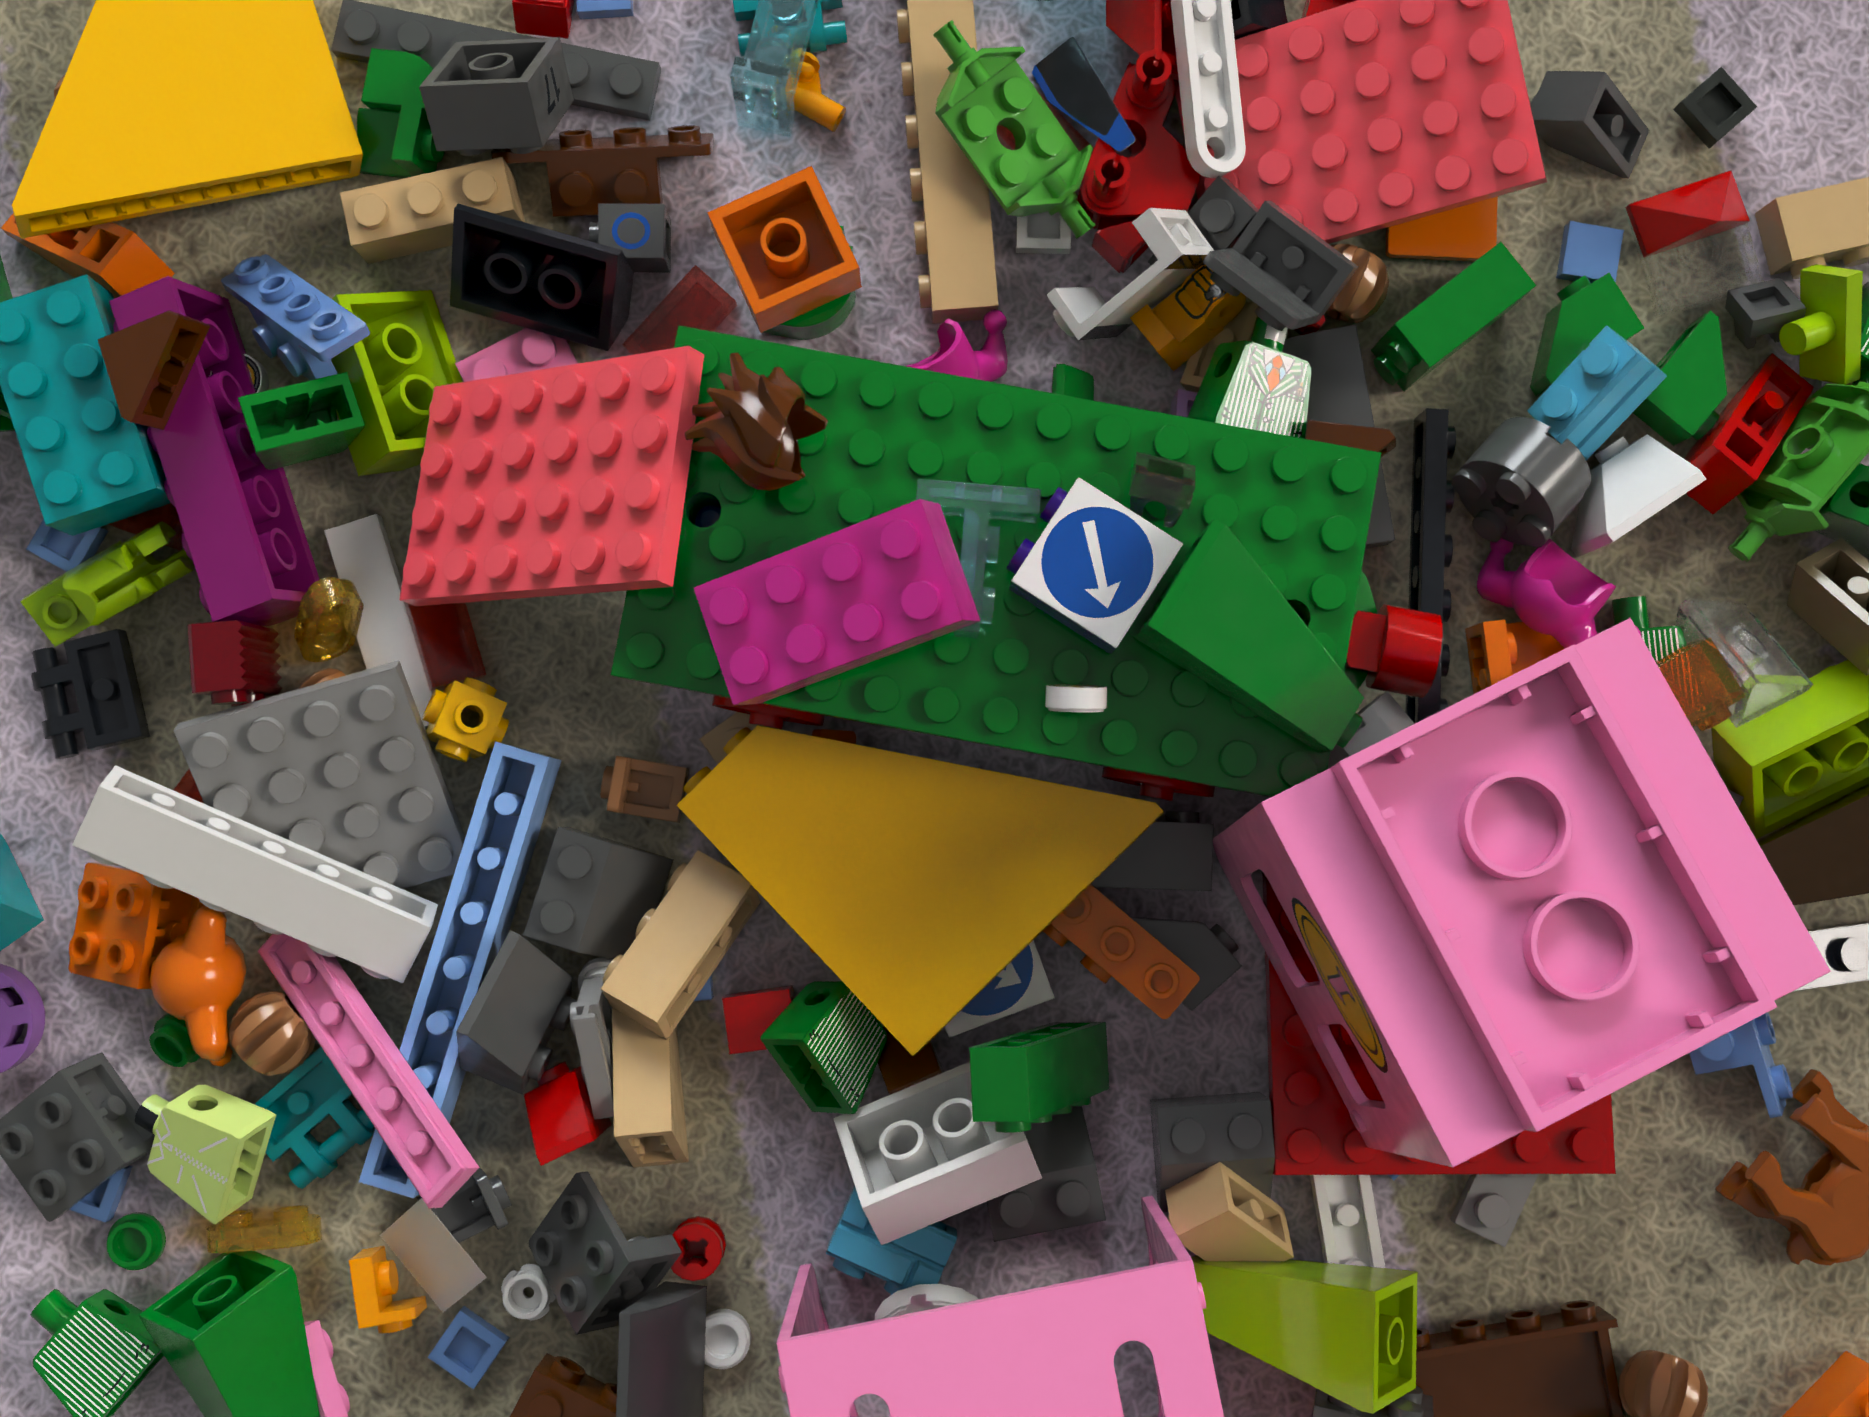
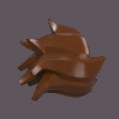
(756, 425)

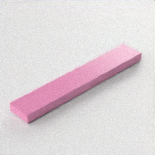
(372, 1068)

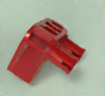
(1158, 170)

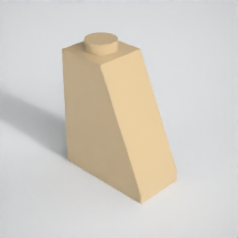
(647, 1095)

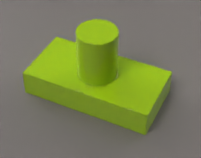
(1831, 327)

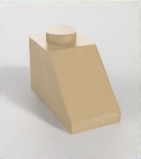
(1227, 1218)

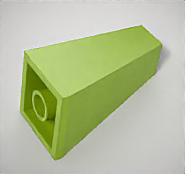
(1320, 1322)

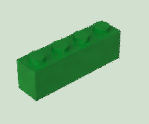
(1038, 1074)

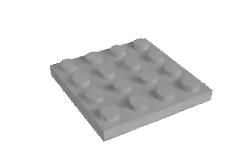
(334, 772)

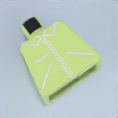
(207, 1147)

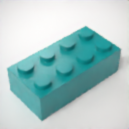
(76, 446)

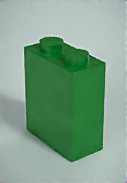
(1451, 317)

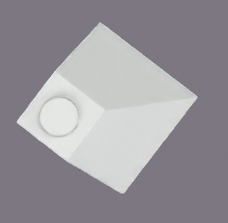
(1628, 489)

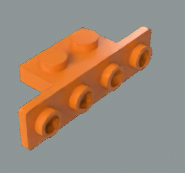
(1123, 950)

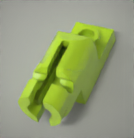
(106, 584)

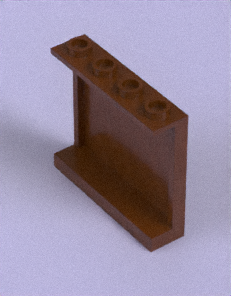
(1522, 1365)

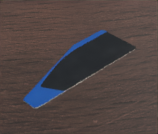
(1078, 92)

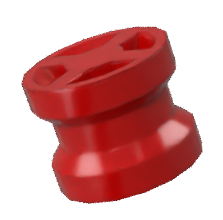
(705, 1240)

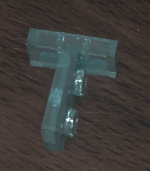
(772, 64)
(979, 541)

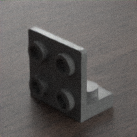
(72, 1135)
(592, 1262)

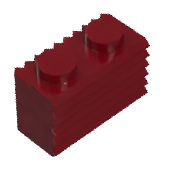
(233, 661)

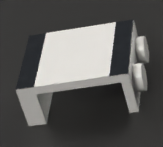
(1179, 252)

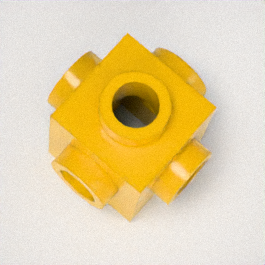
(447, 728)

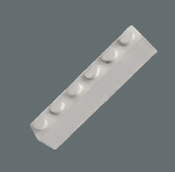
(255, 875)

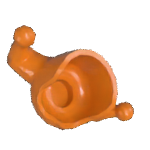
(199, 982)

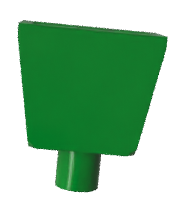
(301, 420)

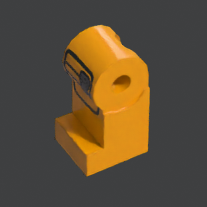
(1188, 317)

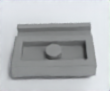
(593, 1031)

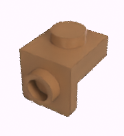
(644, 788)

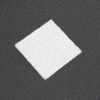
(432, 1255)

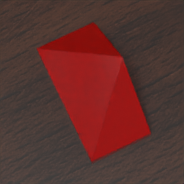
(1687, 213)

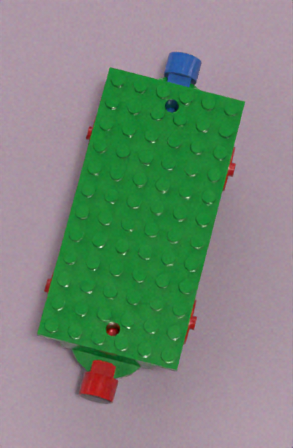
(1286, 499)

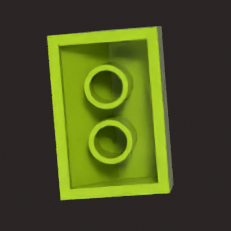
(395, 375)
(1799, 751)

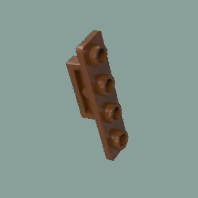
(609, 169)

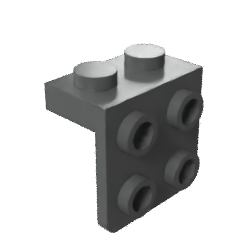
(1281, 269)

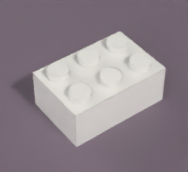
(926, 1159)

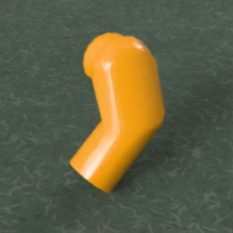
(810, 100)

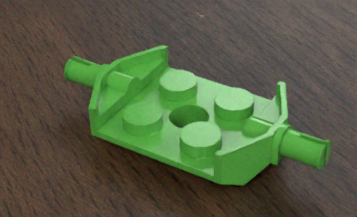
(993, 91)
(1797, 484)

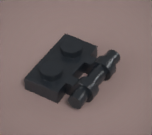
(104, 691)

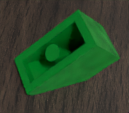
(1576, 322)
(1693, 386)

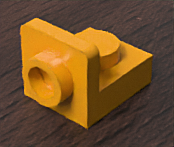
(373, 1285)

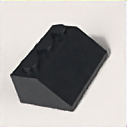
(539, 278)

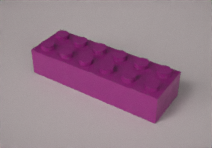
(231, 508)

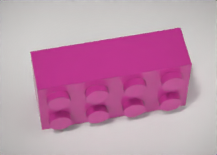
(837, 603)

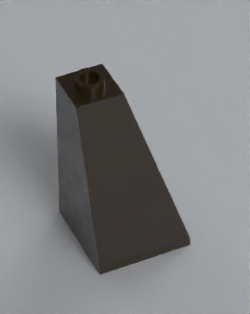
(1824, 851)

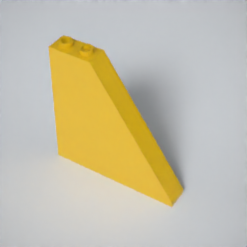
(187, 112)
(906, 865)

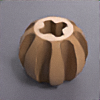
(1364, 290)
(270, 1034)
(1662, 1386)

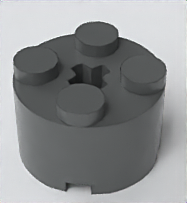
(1522, 483)

